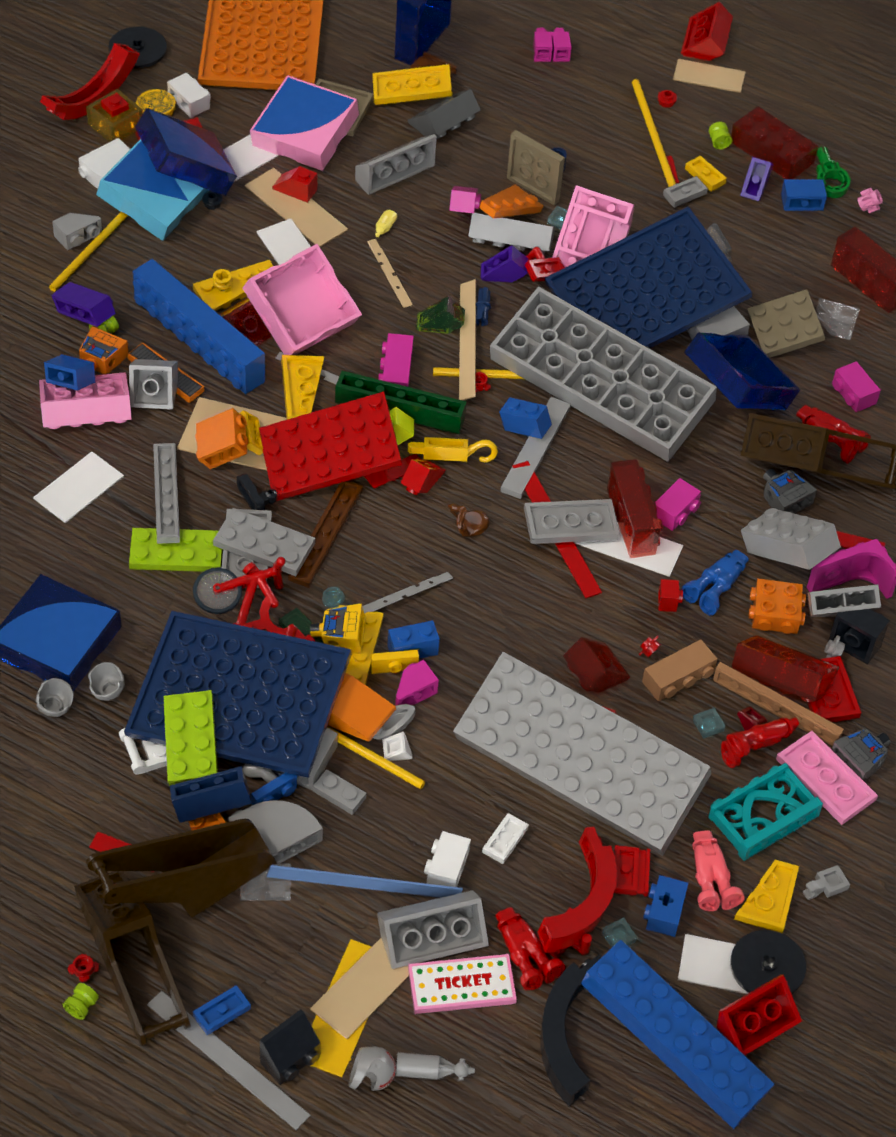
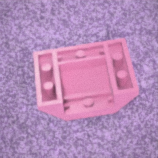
(592, 225)

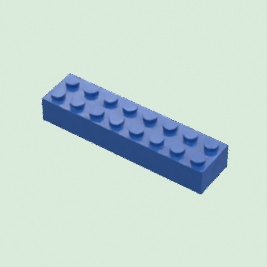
(199, 326)
(677, 1033)

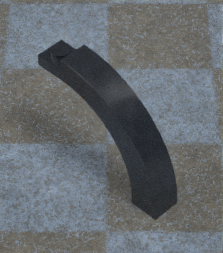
(558, 1062)

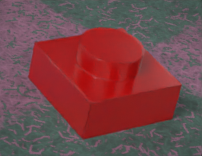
(114, 105)

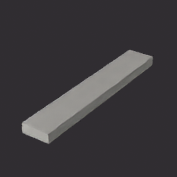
(534, 451)
(166, 493)

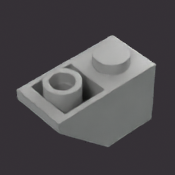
(76, 229)

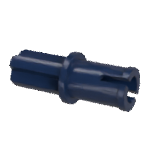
(483, 306)

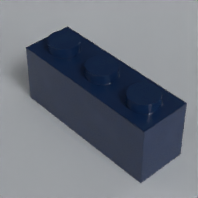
(210, 794)

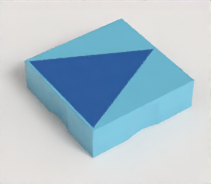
(146, 195)

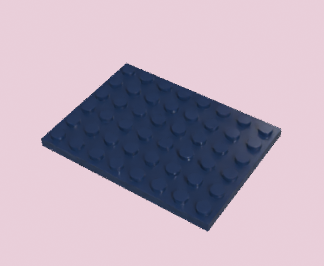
(654, 281)
(265, 686)

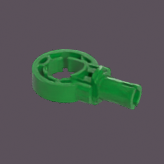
(830, 170)

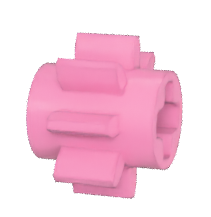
(870, 200)

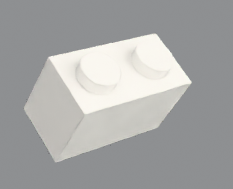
(189, 95)
(448, 860)

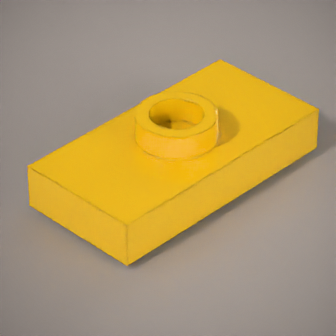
(252, 433)
(393, 661)

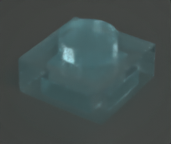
(557, 217)
(708, 723)
(619, 931)

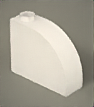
(101, 160)

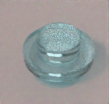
(333, 597)

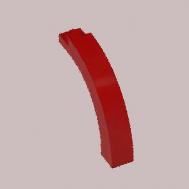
(107, 79)
(568, 928)

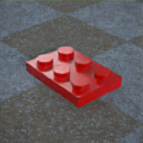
(839, 700)

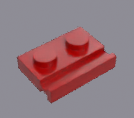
(632, 870)

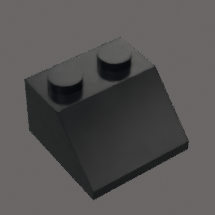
(860, 632)
(289, 1048)

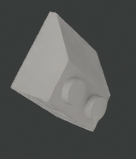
(153, 383)

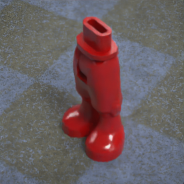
(820, 418)
(759, 736)
(524, 945)

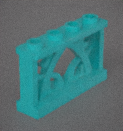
(756, 839)

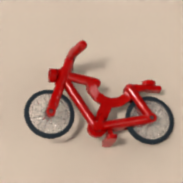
(221, 590)

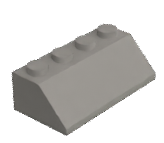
(396, 164)
(510, 231)
(433, 929)

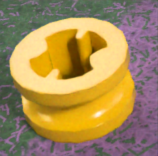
(217, 279)

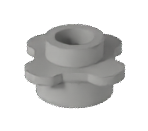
(834, 648)

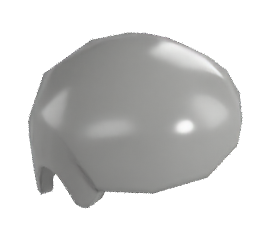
(106, 681)
(54, 697)

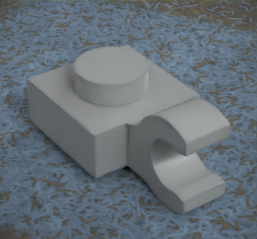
(829, 881)

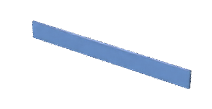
(361, 882)

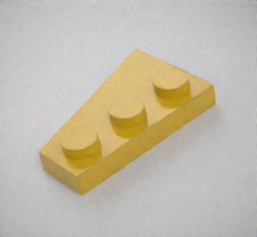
(771, 899)

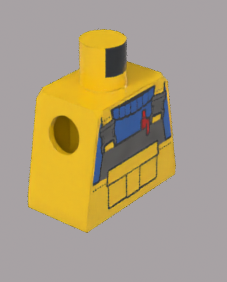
(342, 627)

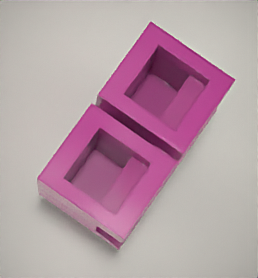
(555, 41)

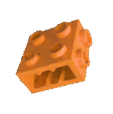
(221, 438)
(777, 606)

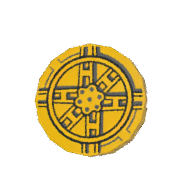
(158, 101)

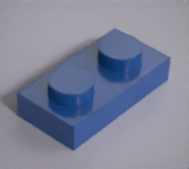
(276, 789)
(221, 1010)

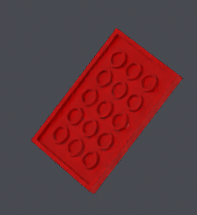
(330, 446)

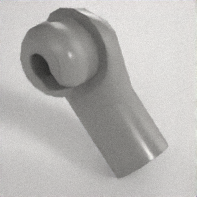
(259, 772)

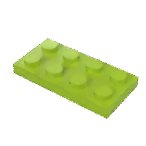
(192, 553)
(190, 736)

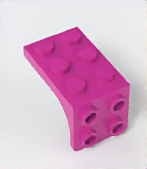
(864, 561)

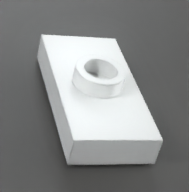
(505, 838)

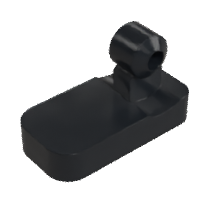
(251, 496)

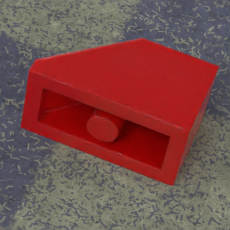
(297, 183)
(421, 476)

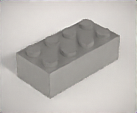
(790, 538)

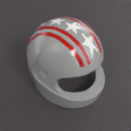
(375, 1064)

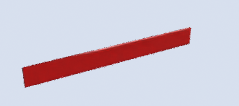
(567, 549)

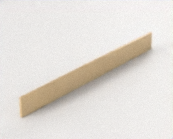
(467, 364)

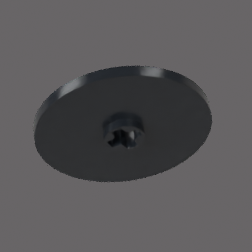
(144, 40)
(768, 946)

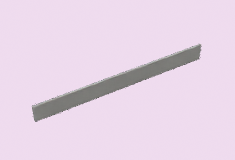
(234, 1065)

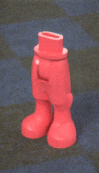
(712, 867)

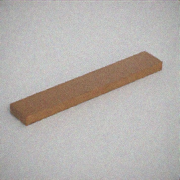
(776, 703)

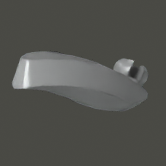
(397, 721)

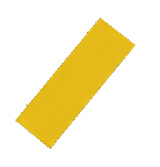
(336, 1049)

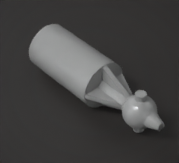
(429, 1067)

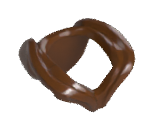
(474, 521)

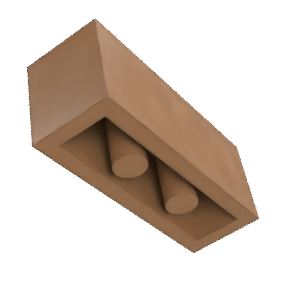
(679, 670)

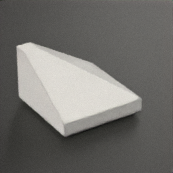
(397, 747)

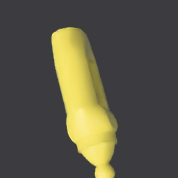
(385, 222)

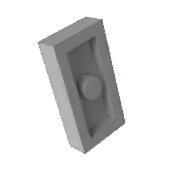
(685, 191)
(339, 792)

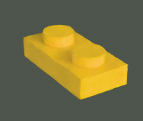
(706, 173)

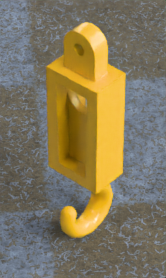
(451, 449)

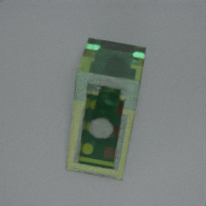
(441, 317)

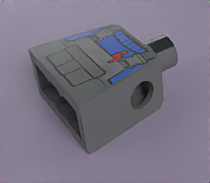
(788, 491)
(862, 752)

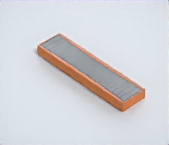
(187, 386)

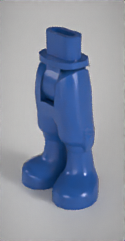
(722, 575)

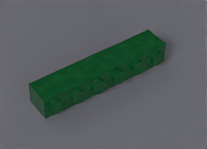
(422, 406)

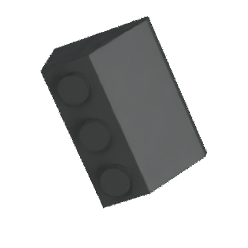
(446, 114)

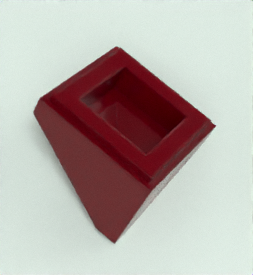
(750, 717)

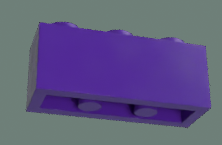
(83, 304)

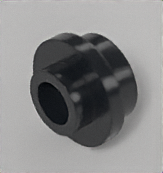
(212, 200)

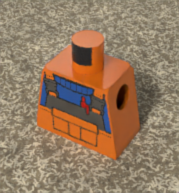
(104, 350)

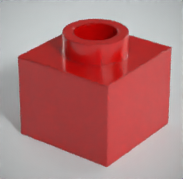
(669, 595)

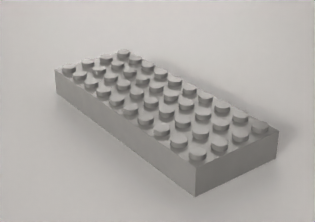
(603, 373)
(583, 753)

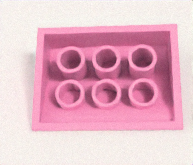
(94, 404)

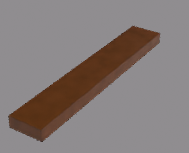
(328, 530)

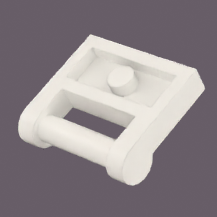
(155, 753)

